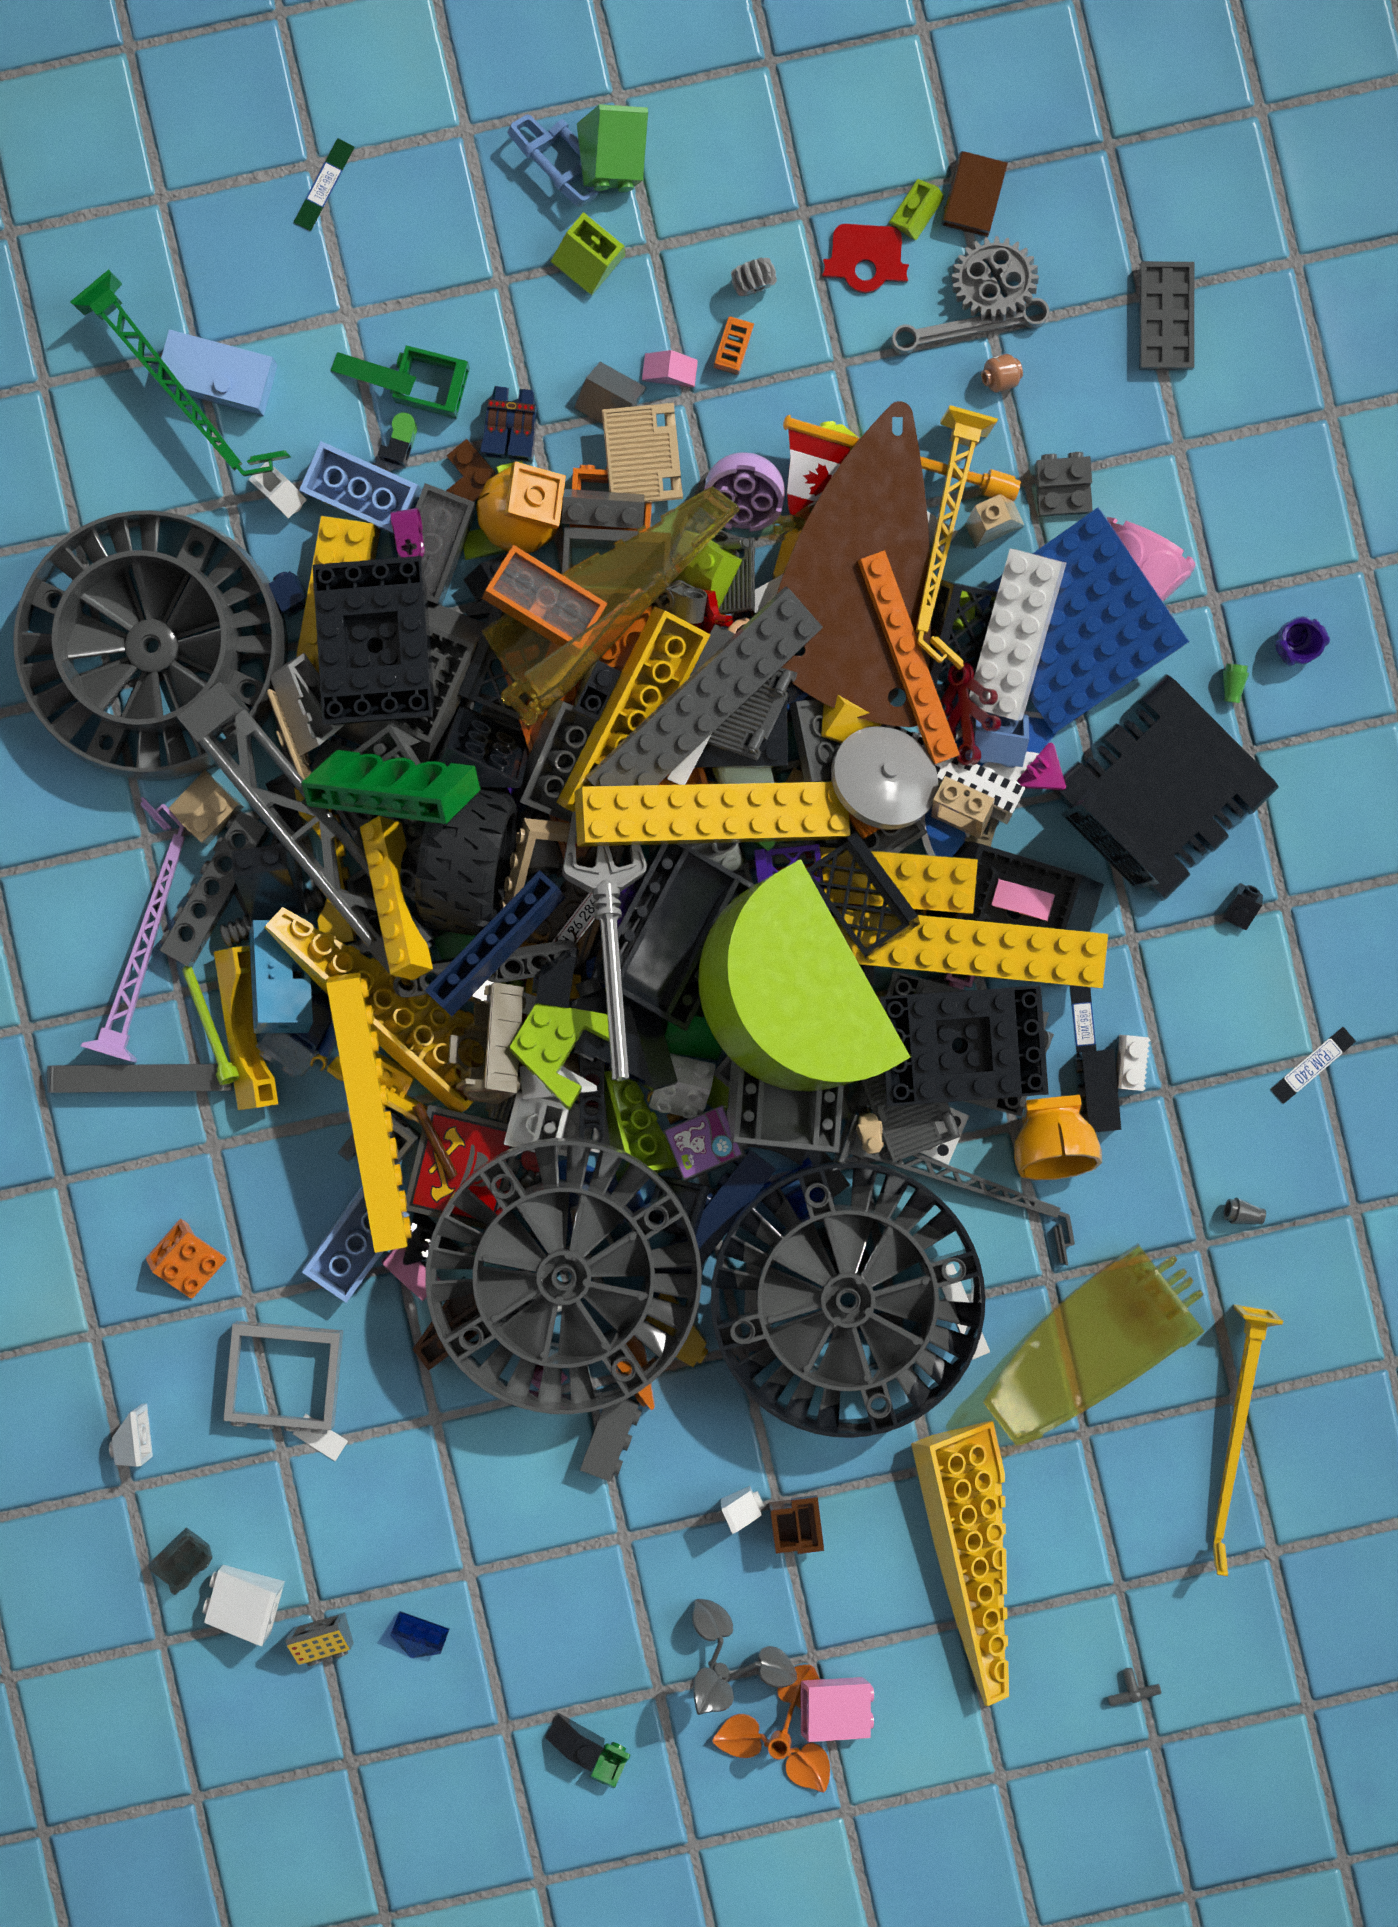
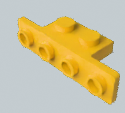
(397, 1081)

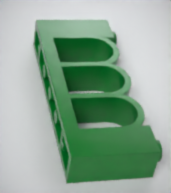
(391, 787)

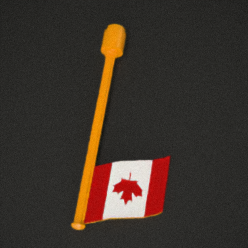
(820, 451)

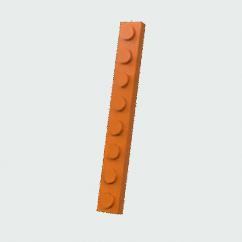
(908, 657)

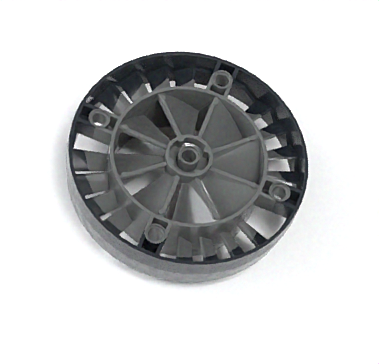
(844, 1362)

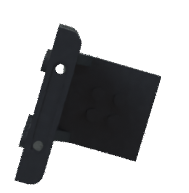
(1163, 789)

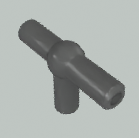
(1133, 1694)

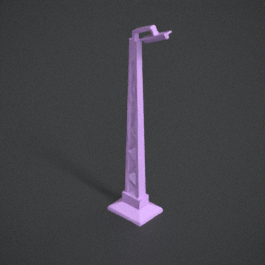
(114, 1042)

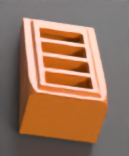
(728, 365)

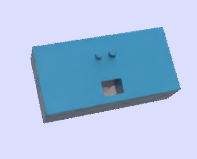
(278, 986)

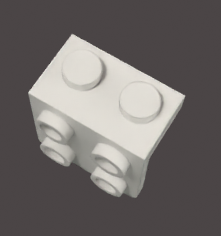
(691, 1091)

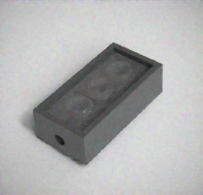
(445, 530)

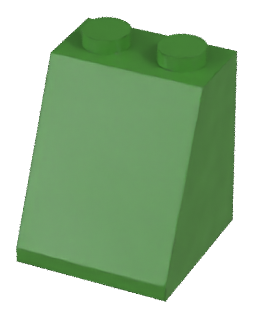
(613, 147)

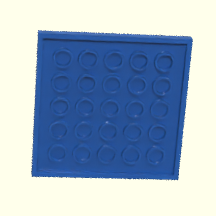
(1102, 626)

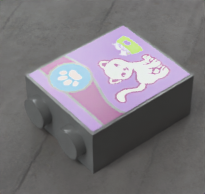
(704, 1143)

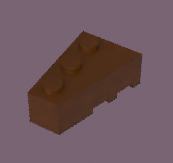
(458, 1311)

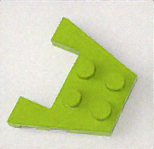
(548, 1040)

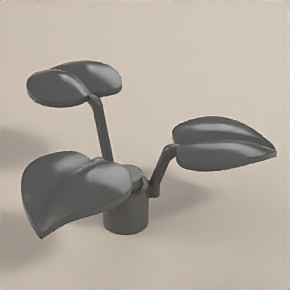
(710, 1685)

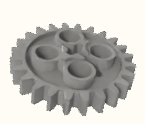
(1017, 269)

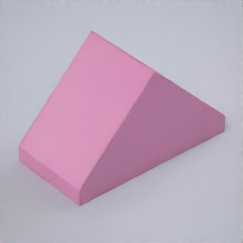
(670, 368)

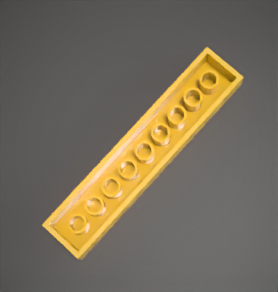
(709, 813)
(986, 950)
(367, 1111)

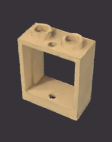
(961, 811)

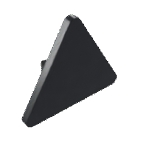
(419, 1244)

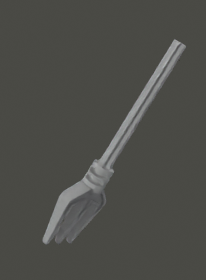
(606, 883)

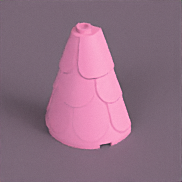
(1156, 557)

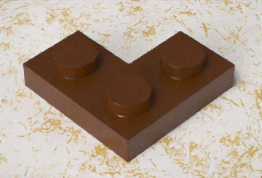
(473, 469)

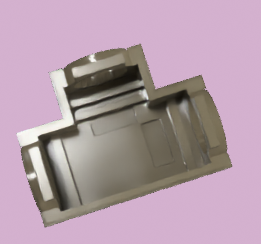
(494, 1028)

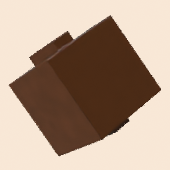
(797, 1525)

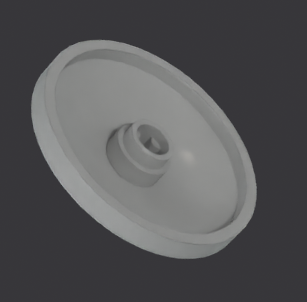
(884, 777)

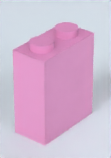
(836, 1709)

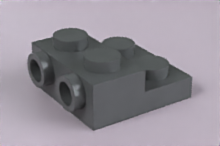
(1063, 485)

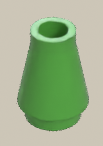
(1234, 682)

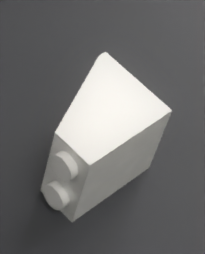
(243, 1603)

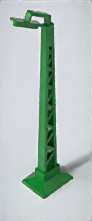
(102, 300)

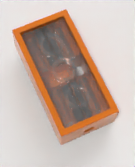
(542, 598)

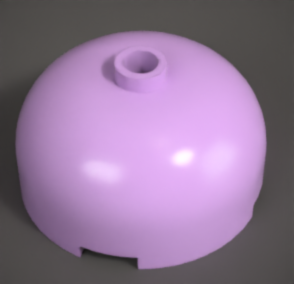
(752, 485)

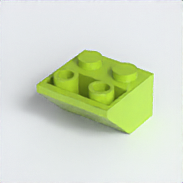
(588, 254)

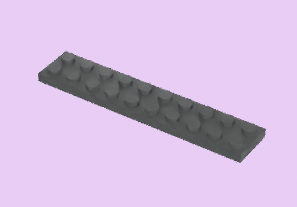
(710, 695)

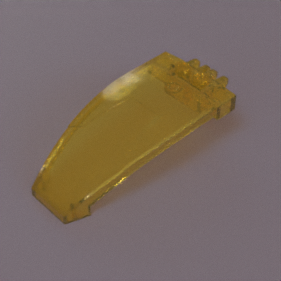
(1094, 1345)

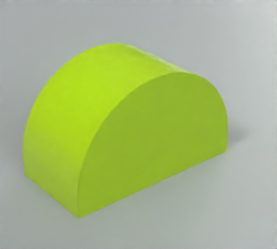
(790, 991)

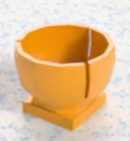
(521, 507)
(1055, 1140)

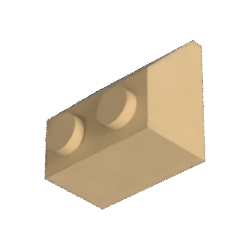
(205, 807)

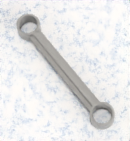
(967, 327)

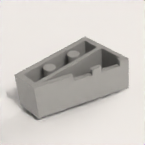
(300, 698)

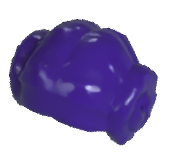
(1301, 641)

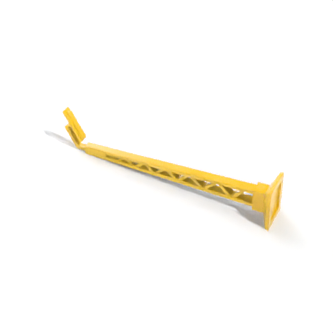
(966, 430)
(1255, 1329)

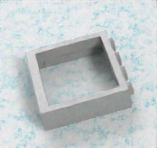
(286, 1332)

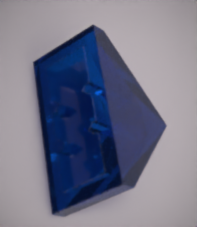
(418, 1635)

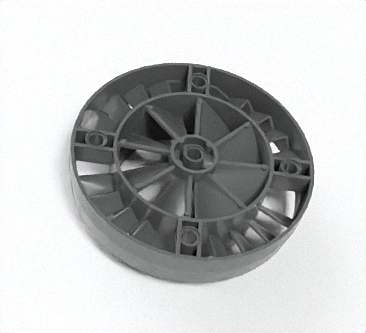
(110, 591)
(531, 1329)

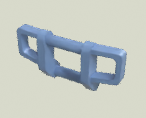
(544, 141)

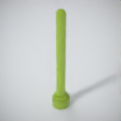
(226, 1071)

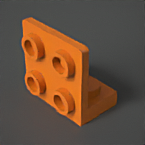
(184, 1260)

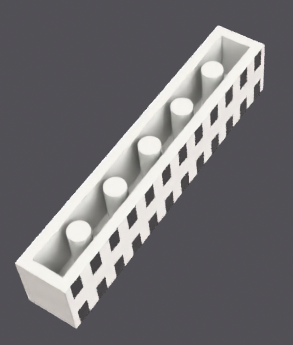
(983, 779)

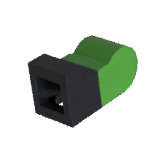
(401, 440)

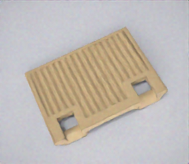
(641, 452)

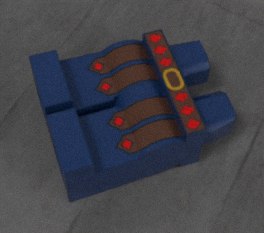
(512, 417)

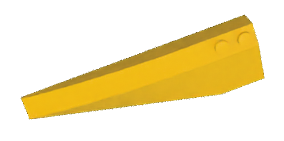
(407, 1028)

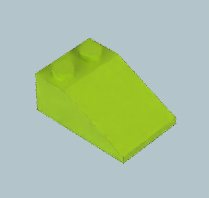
(712, 570)

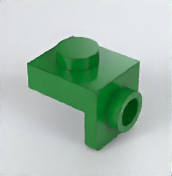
(610, 1764)

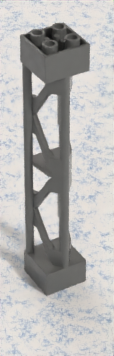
(211, 717)

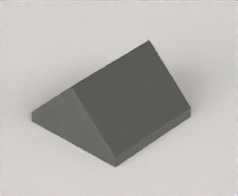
(607, 390)

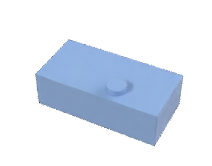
(219, 372)
(358, 487)
(345, 1252)

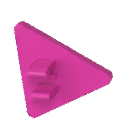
(1044, 771)

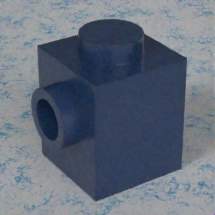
(288, 593)

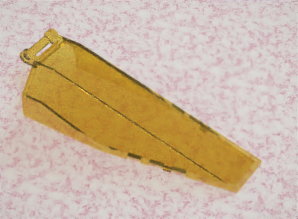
(624, 578)

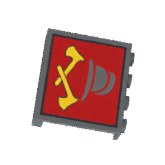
(469, 1144)

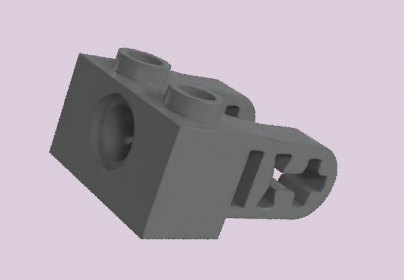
(404, 1134)

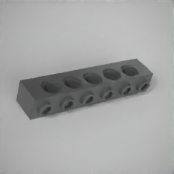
(216, 904)

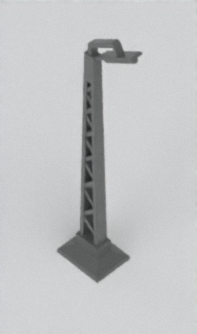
(851, 1144)

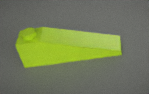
(635, 1127)

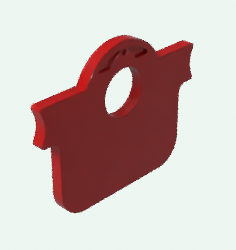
(866, 243)

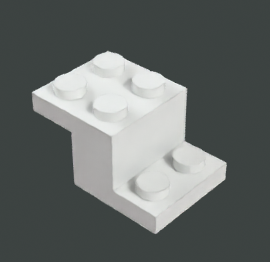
(544, 1119)

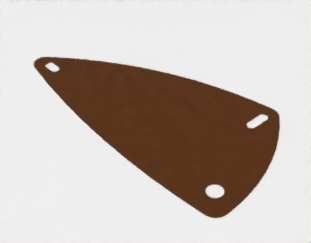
(866, 508)

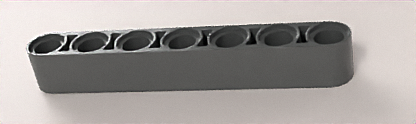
(523, 955)
(133, 1078)

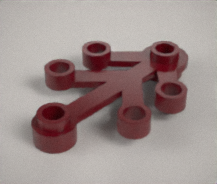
(966, 709)

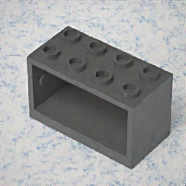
(592, 539)

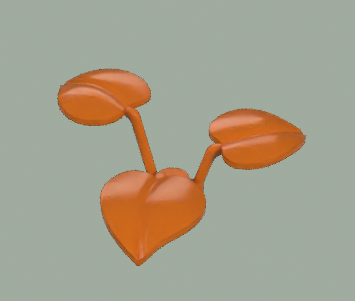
(804, 1767)

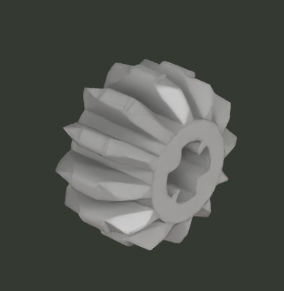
(753, 276)

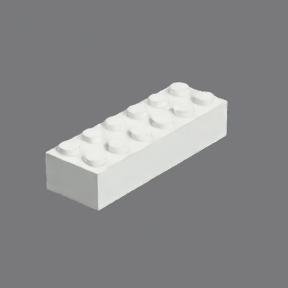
(1017, 631)

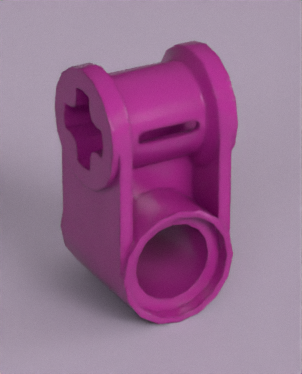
(408, 529)

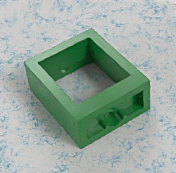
(459, 379)

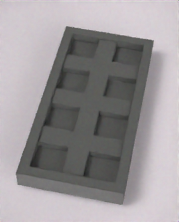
(1166, 315)

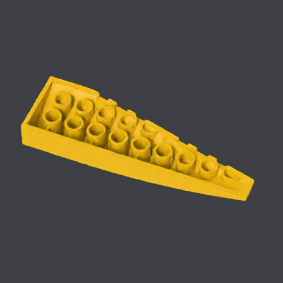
(964, 1504)

